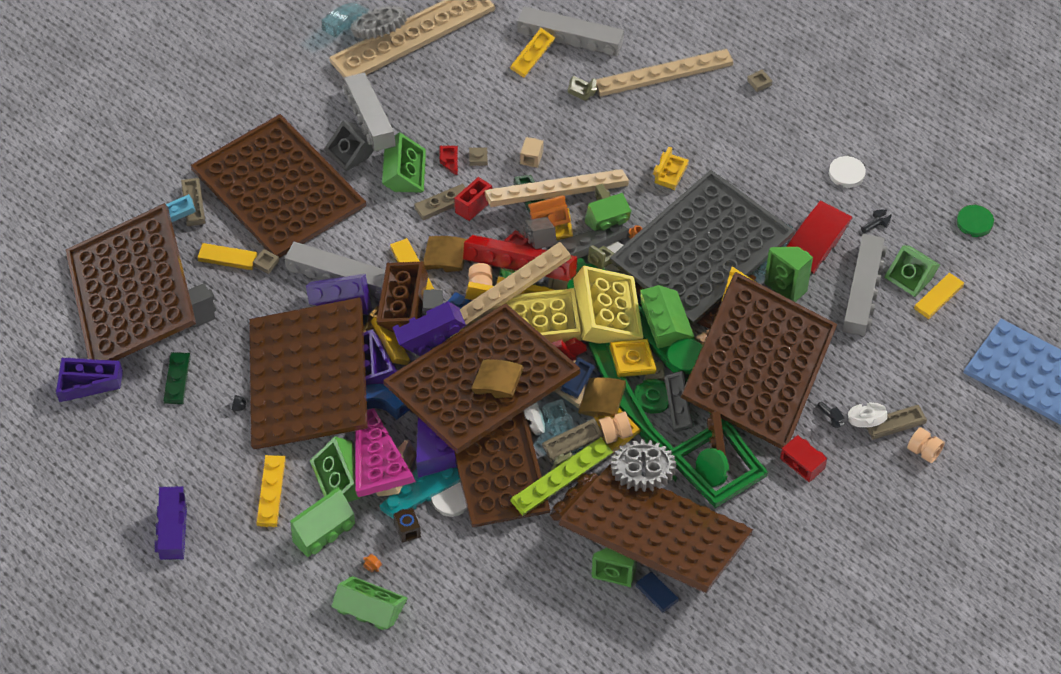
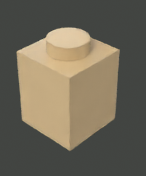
(531, 152)

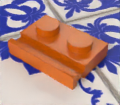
(554, 209)

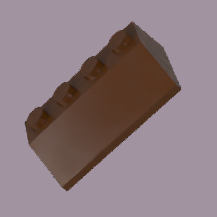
(402, 294)

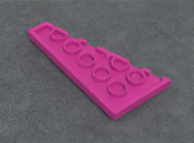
(378, 459)

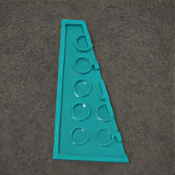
(420, 491)

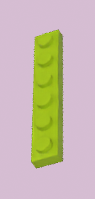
(561, 476)

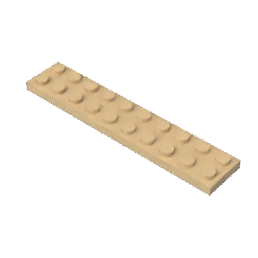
(416, 33)

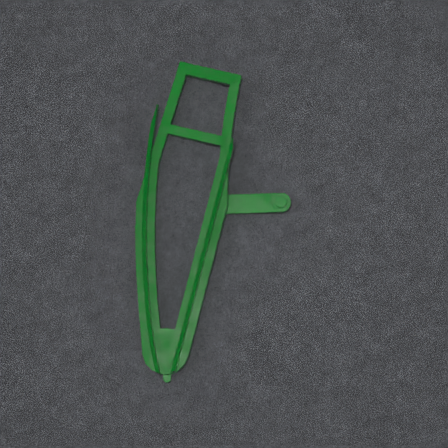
(629, 404)

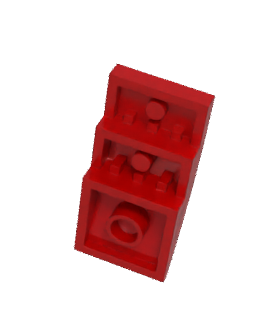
(820, 232)

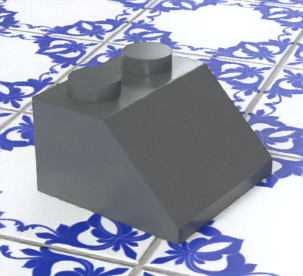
(348, 145)

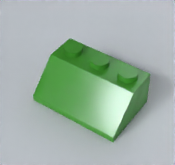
(404, 166)
(788, 271)
(665, 315)
(336, 468)
(322, 523)
(368, 602)

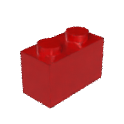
(472, 199)
(803, 458)

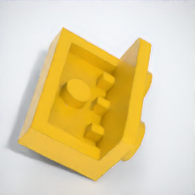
(670, 169)

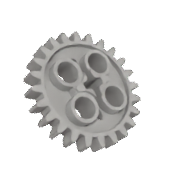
(378, 22)
(627, 465)

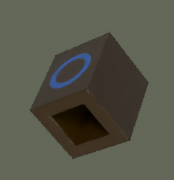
(407, 525)

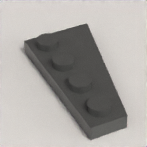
(579, 244)

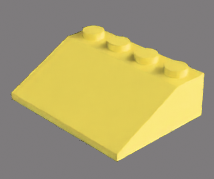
(607, 306)
(550, 313)

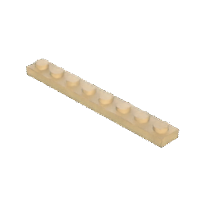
(663, 72)
(555, 188)
(514, 284)

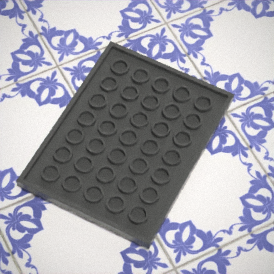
(699, 242)

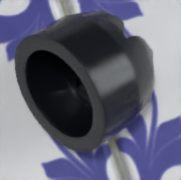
(239, 403)

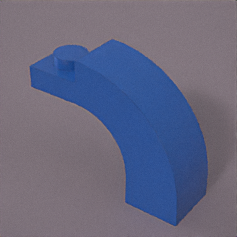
(381, 397)

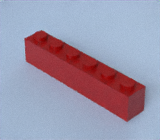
(511, 256)

